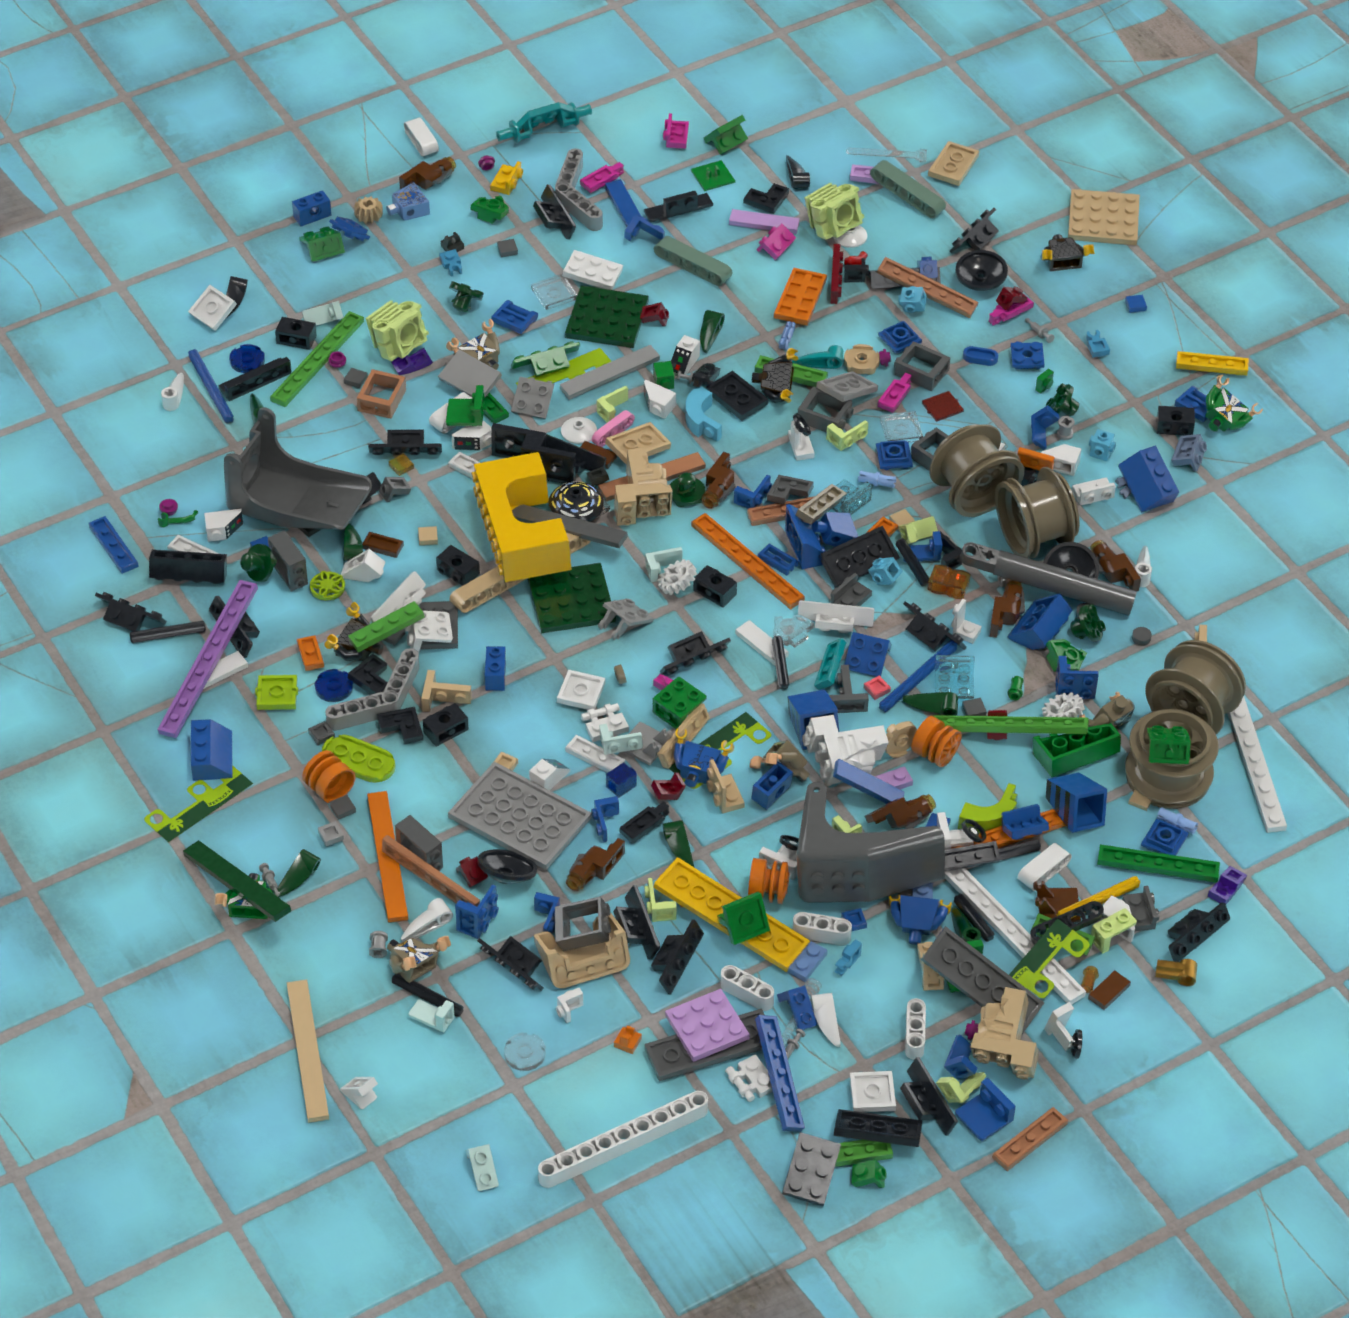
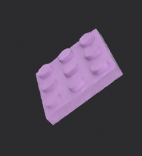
(707, 1025)

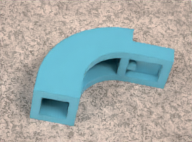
(698, 423)

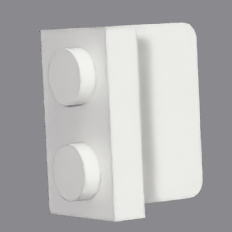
(432, 628)

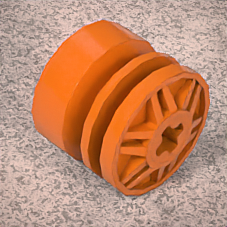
(936, 741)
(328, 776)
(769, 880)

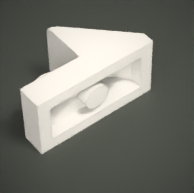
(360, 1091)

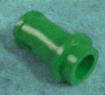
(1015, 691)

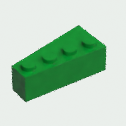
(1070, 751)

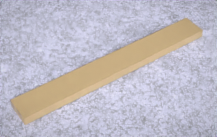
(307, 1051)

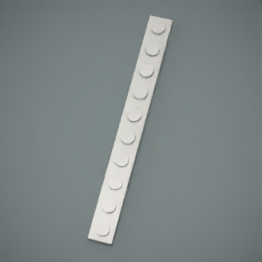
(1257, 769)
(1012, 931)

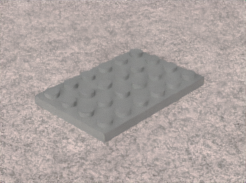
(520, 815)

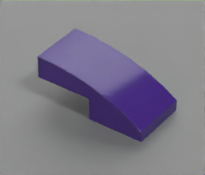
(412, 363)
(1227, 886)

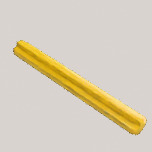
(1102, 896)

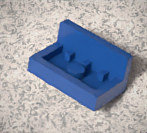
(1024, 822)

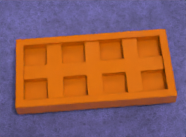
(800, 296)

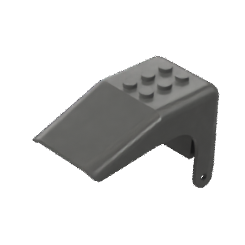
(288, 490)
(862, 865)

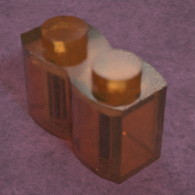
(949, 582)

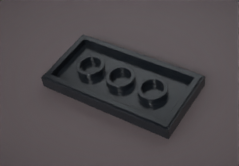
(857, 555)
(878, 1128)

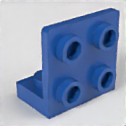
(867, 654)
(1076, 682)
(473, 919)
(986, 1111)

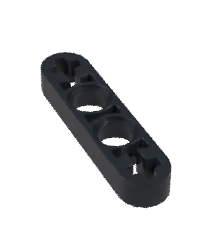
(1065, 918)

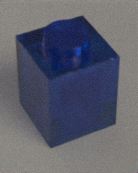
(621, 779)

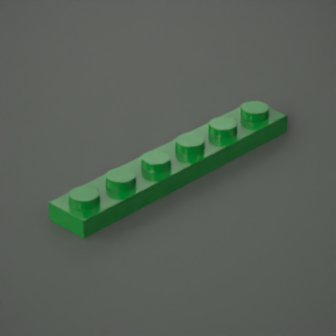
(1158, 863)

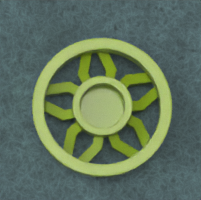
(327, 585)

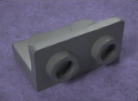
(850, 592)
(1143, 909)

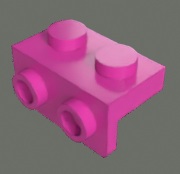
(676, 133)
(777, 242)

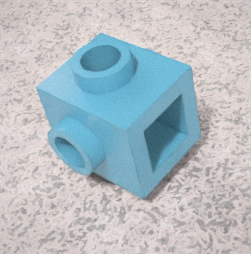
(912, 299)
(1102, 444)
(885, 571)

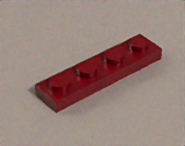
(837, 268)

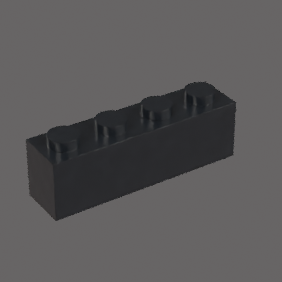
(188, 566)

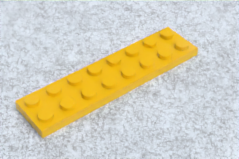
(705, 899)

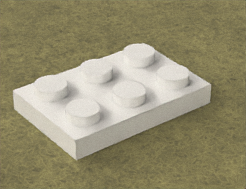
(592, 270)

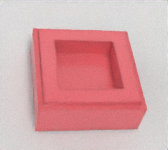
(877, 687)

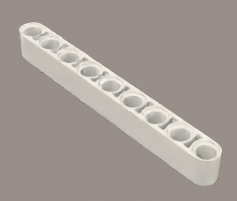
(617, 1145)

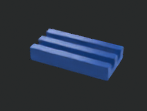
(775, 560)

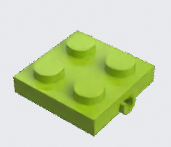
(276, 692)

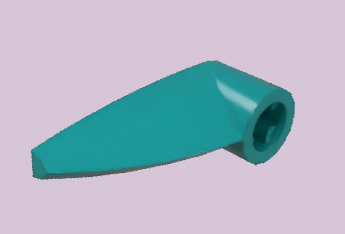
(826, 360)

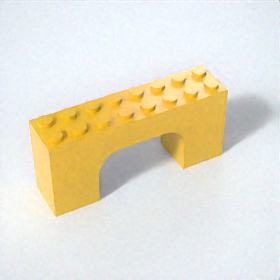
(520, 547)

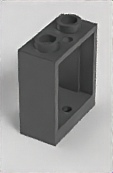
(919, 377)
(819, 420)
(919, 447)
(290, 561)
(419, 841)
(578, 909)

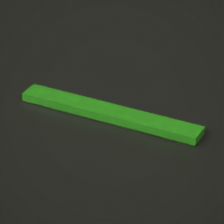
(316, 359)
(1012, 724)

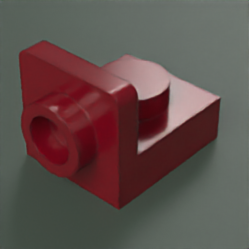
(655, 312)

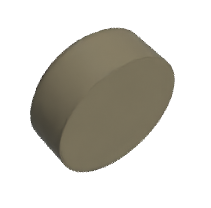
(619, 673)

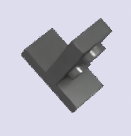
(846, 701)

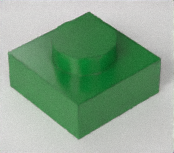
(1044, 381)

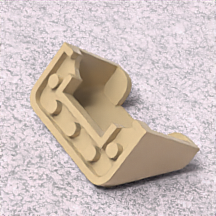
(586, 962)

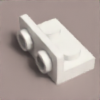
(1094, 491)

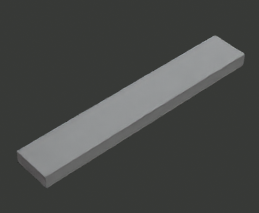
(609, 372)

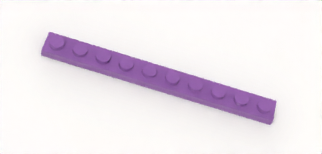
(207, 659)

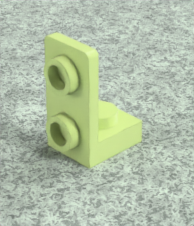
(606, 403)
(843, 440)
(918, 529)
(659, 911)
(1110, 927)
(959, 1093)

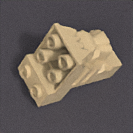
(646, 490)
(1001, 1034)

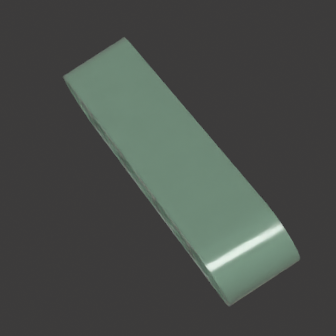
(908, 189)
(693, 260)

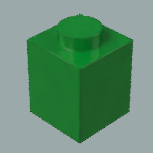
(663, 374)

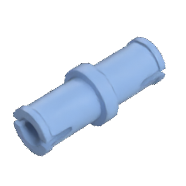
(877, 479)
(1177, 820)

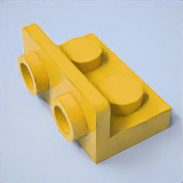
(507, 178)

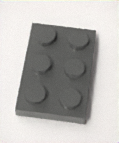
(443, 606)

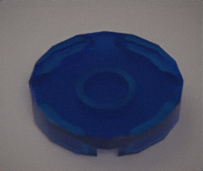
(246, 358)
(333, 685)

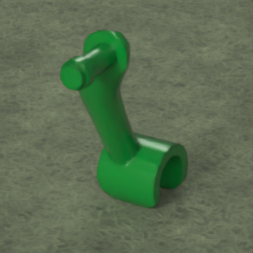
(165, 521)

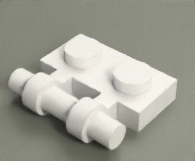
(615, 723)
(756, 1075)

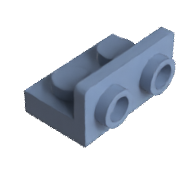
(1190, 451)

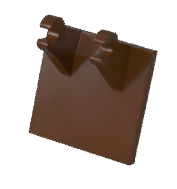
(1055, 899)

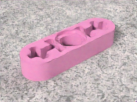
(613, 427)

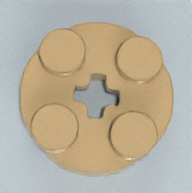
(866, 366)
(900, 738)

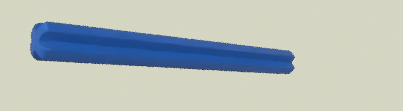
(211, 386)
(915, 678)

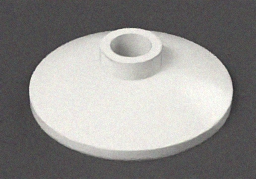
(852, 238)
(578, 430)

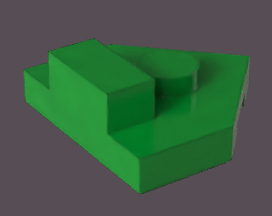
(490, 209)
(1062, 647)

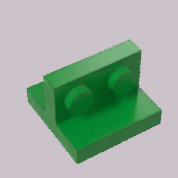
(727, 135)
(745, 918)

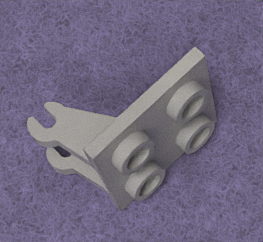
(532, 397)
(629, 613)
(652, 742)

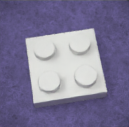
(212, 307)
(581, 690)
(872, 1091)

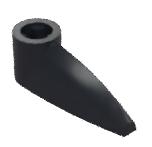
(798, 176)
(236, 290)

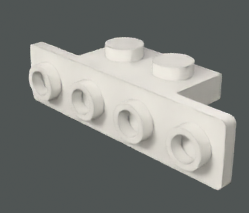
(409, 591)
(836, 616)

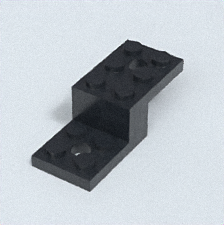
(533, 441)

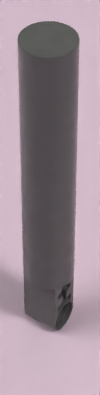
(1049, 578)

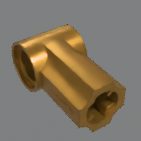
(1182, 971)

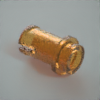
(1090, 975)

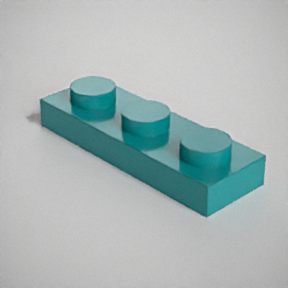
(830, 664)

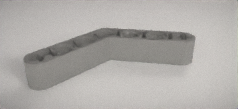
(571, 198)
(366, 708)

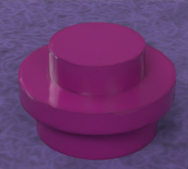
(486, 162)
(885, 357)
(337, 359)
(168, 506)
(971, 1029)

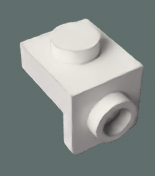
(567, 1002)

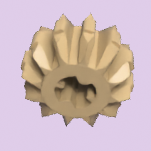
(368, 209)

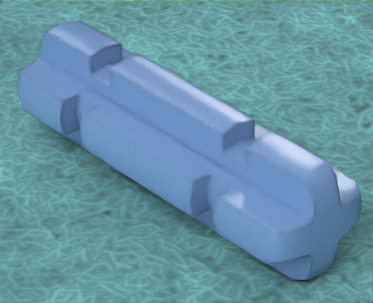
(786, 335)

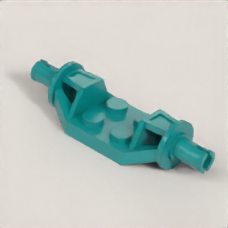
(544, 114)

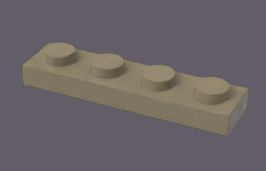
(820, 504)

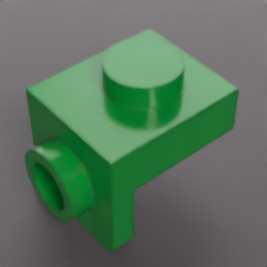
(868, 1173)

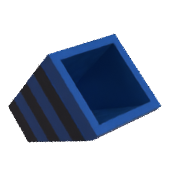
(807, 706)
(1077, 801)

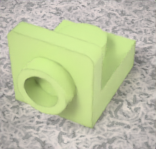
(843, 826)

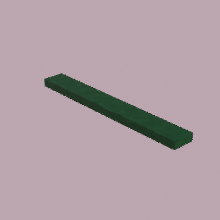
(237, 881)

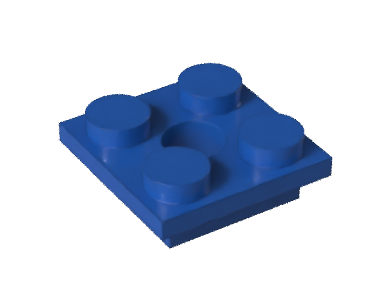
(350, 228)
(905, 338)
(1021, 350)
(888, 460)
(1155, 842)

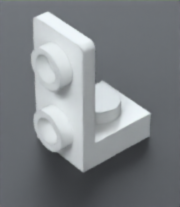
(964, 628)

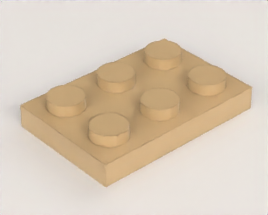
(953, 163)
(643, 436)

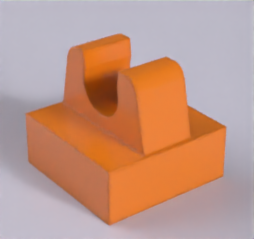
(628, 1039)

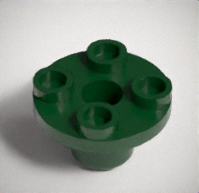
(464, 296)
(1063, 400)
(687, 490)
(258, 562)
(1088, 624)

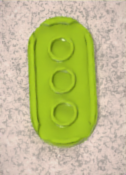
(365, 759)

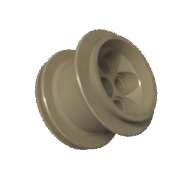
(974, 467)
(1036, 512)
(1197, 681)
(1166, 783)

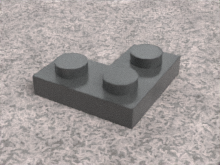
(787, 485)

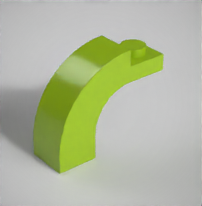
(989, 816)

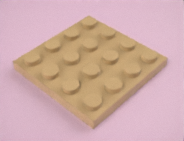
(1104, 217)

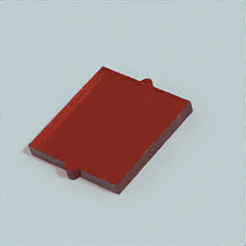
(942, 406)

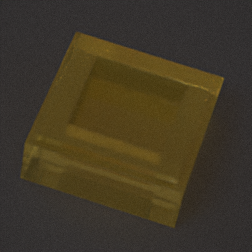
(401, 464)

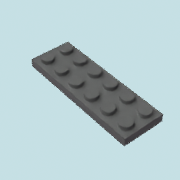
(974, 972)
(671, 1058)

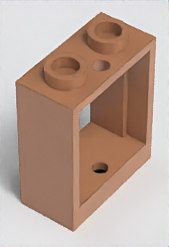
(385, 407)

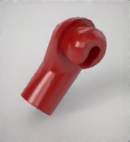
(855, 260)

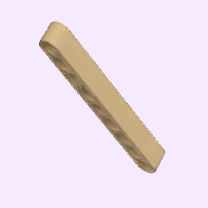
(492, 584)

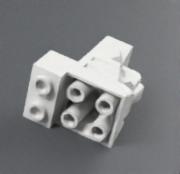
(855, 747)

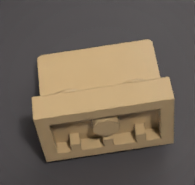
(724, 790)

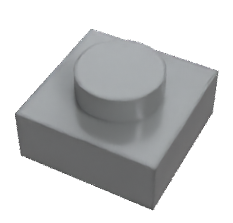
(331, 833)

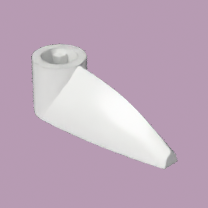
(172, 395)
(1144, 567)
(430, 920)
(825, 1015)

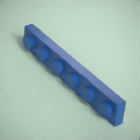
(779, 1073)

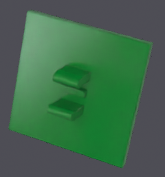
(713, 175)

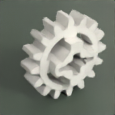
(677, 577)
(1064, 706)

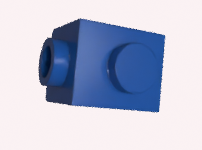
(928, 267)

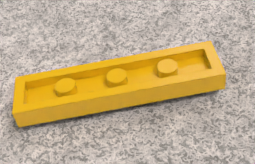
(1212, 363)

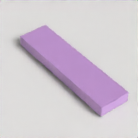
(762, 220)

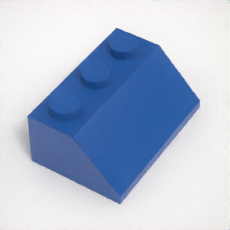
(1149, 479)
(803, 539)
(1041, 622)
(210, 750)

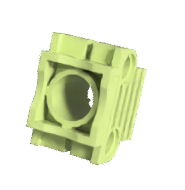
(834, 210)
(397, 329)

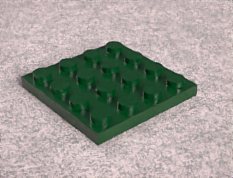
(606, 316)
(570, 598)

